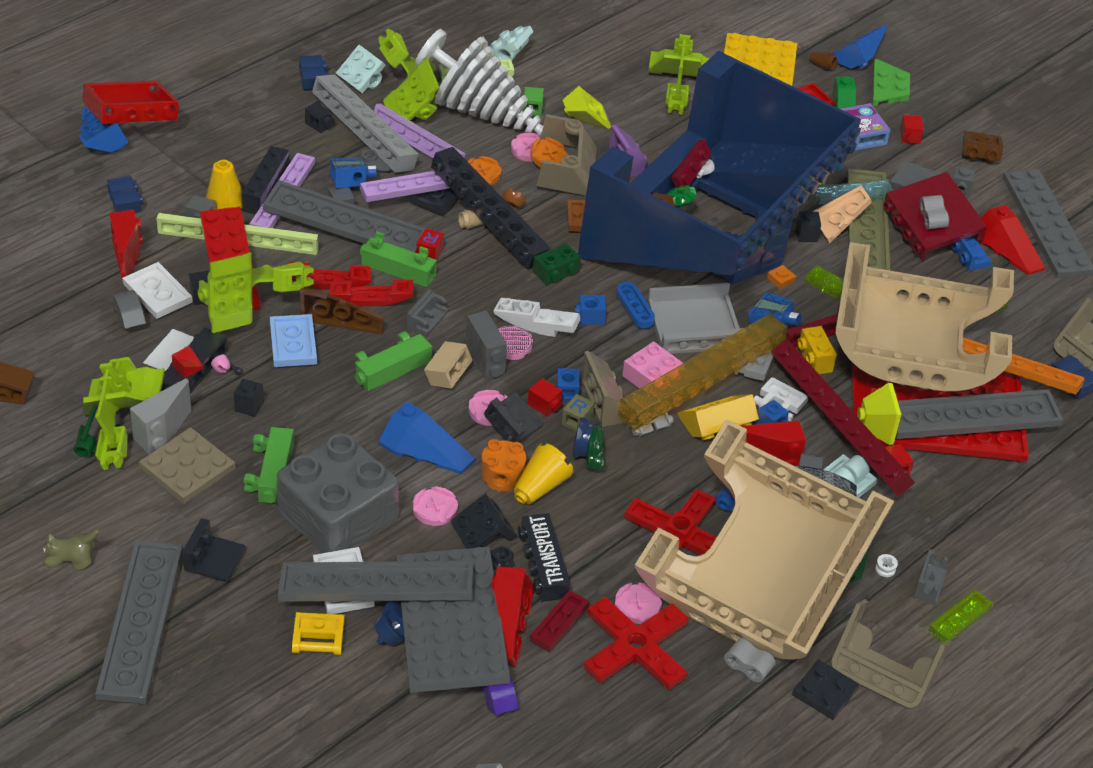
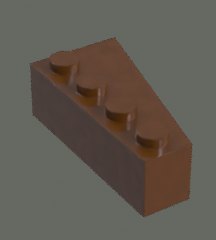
(15, 383)

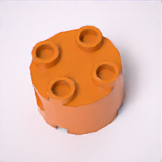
(502, 464)

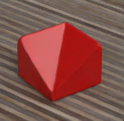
(186, 362)

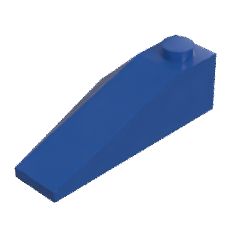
(861, 50)
(100, 136)
(419, 436)

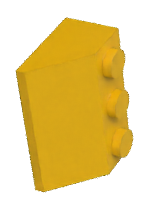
(710, 417)

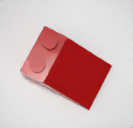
(126, 240)
(778, 439)

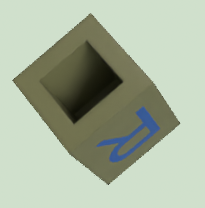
(575, 409)

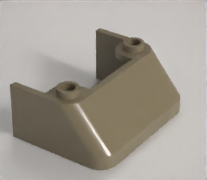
(573, 171)
(1078, 336)
(879, 672)

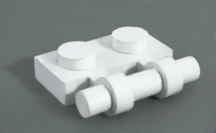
(785, 395)

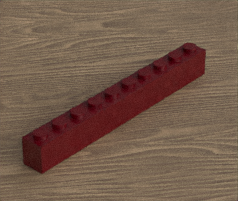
(843, 418)

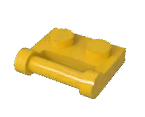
(318, 627)

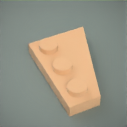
(842, 211)

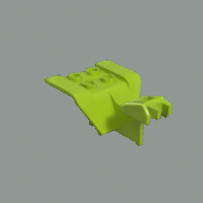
(680, 62)
(417, 92)
(231, 286)
(118, 388)

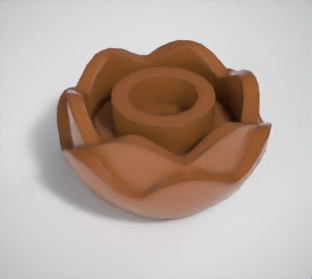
(514, 199)

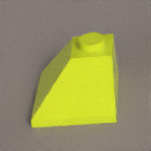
(585, 108)
(881, 413)

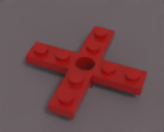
(687, 518)
(647, 635)

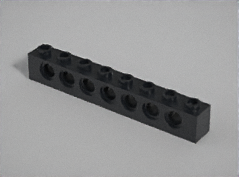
(488, 206)

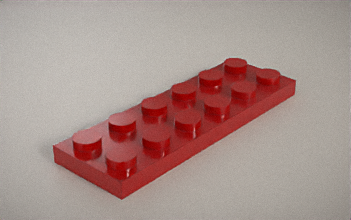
(226, 238)

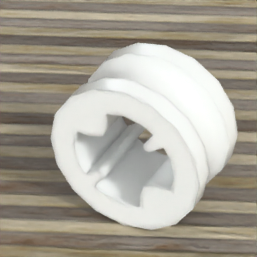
(890, 561)

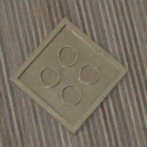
(187, 465)

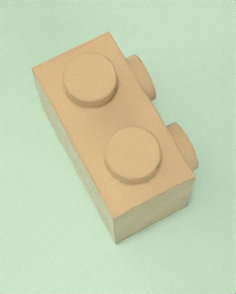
(448, 364)

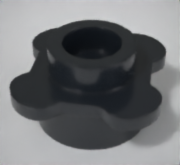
(502, 557)

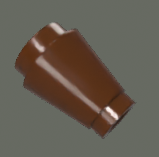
(824, 60)

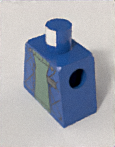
(350, 172)
(776, 306)

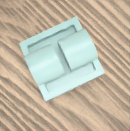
(511, 42)
(361, 70)
(854, 470)

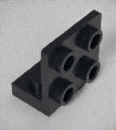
(512, 418)
(481, 523)
(211, 555)

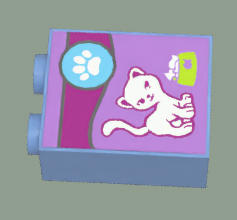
(873, 129)

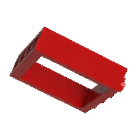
(136, 92)

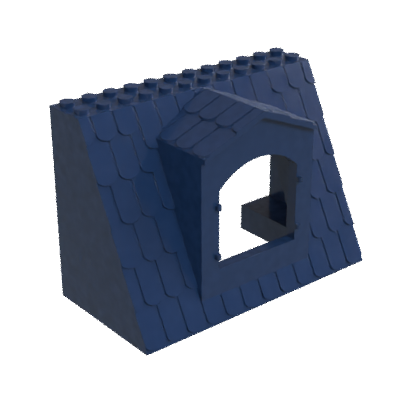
(768, 157)

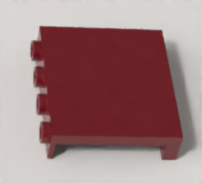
(904, 208)

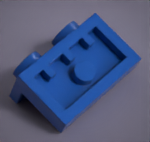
(971, 254)

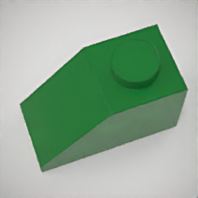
(844, 92)

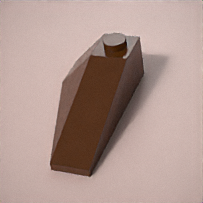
(336, 312)

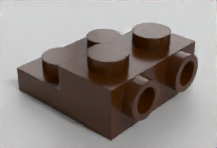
(982, 146)

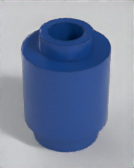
(725, 499)

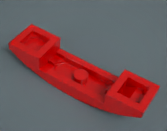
(322, 279)
(373, 295)

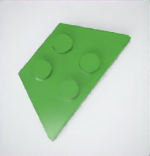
(889, 83)

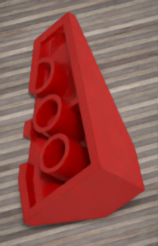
(1008, 238)
(513, 600)

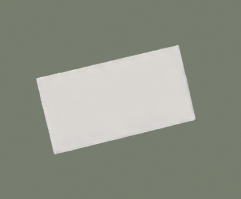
(171, 344)

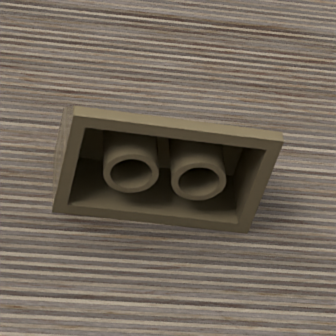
(602, 389)

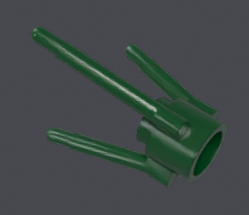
(85, 443)

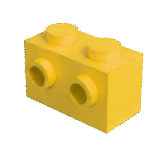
(817, 349)

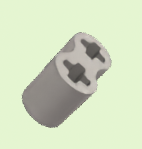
(934, 212)
(749, 660)

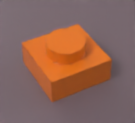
(781, 277)

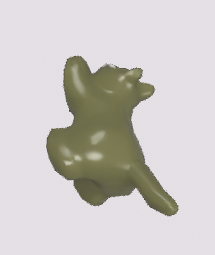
(71, 549)

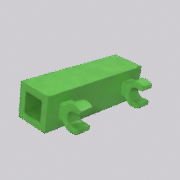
(398, 261)
(392, 362)
(277, 455)

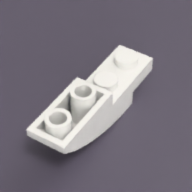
(532, 318)

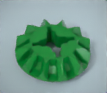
(683, 195)

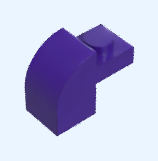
(500, 697)

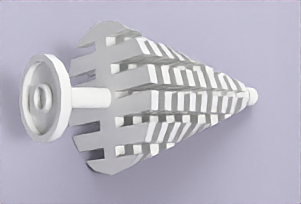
(479, 85)

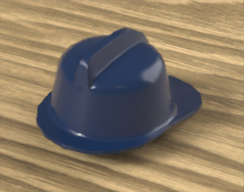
(390, 624)

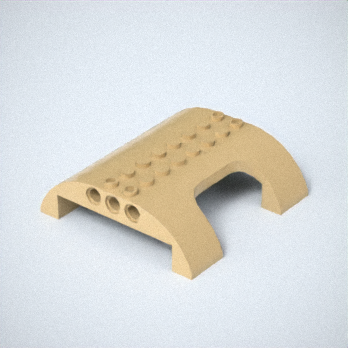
(915, 335)
(776, 557)

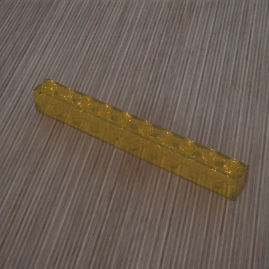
(701, 371)

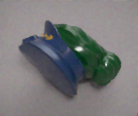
(589, 444)

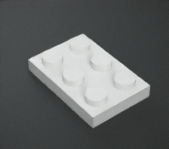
(157, 290)
(346, 555)

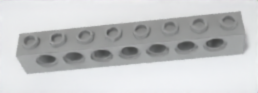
(365, 123)

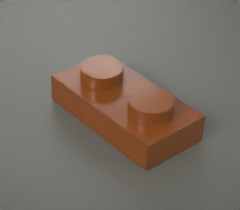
(575, 213)

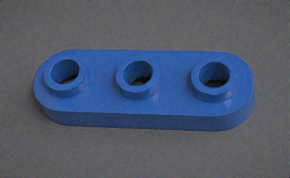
(635, 305)

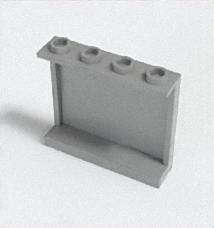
(692, 316)

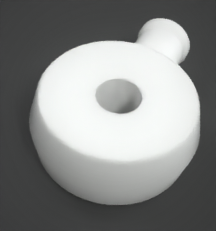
(706, 169)

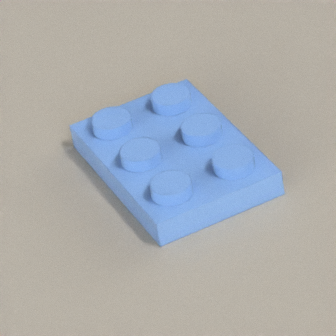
(293, 340)

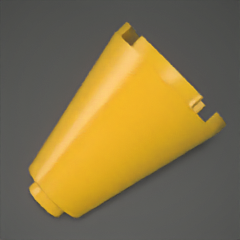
(224, 186)
(542, 474)

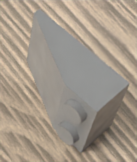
(160, 416)

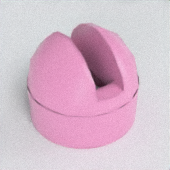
(221, 364)

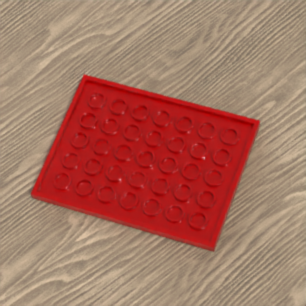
(993, 444)

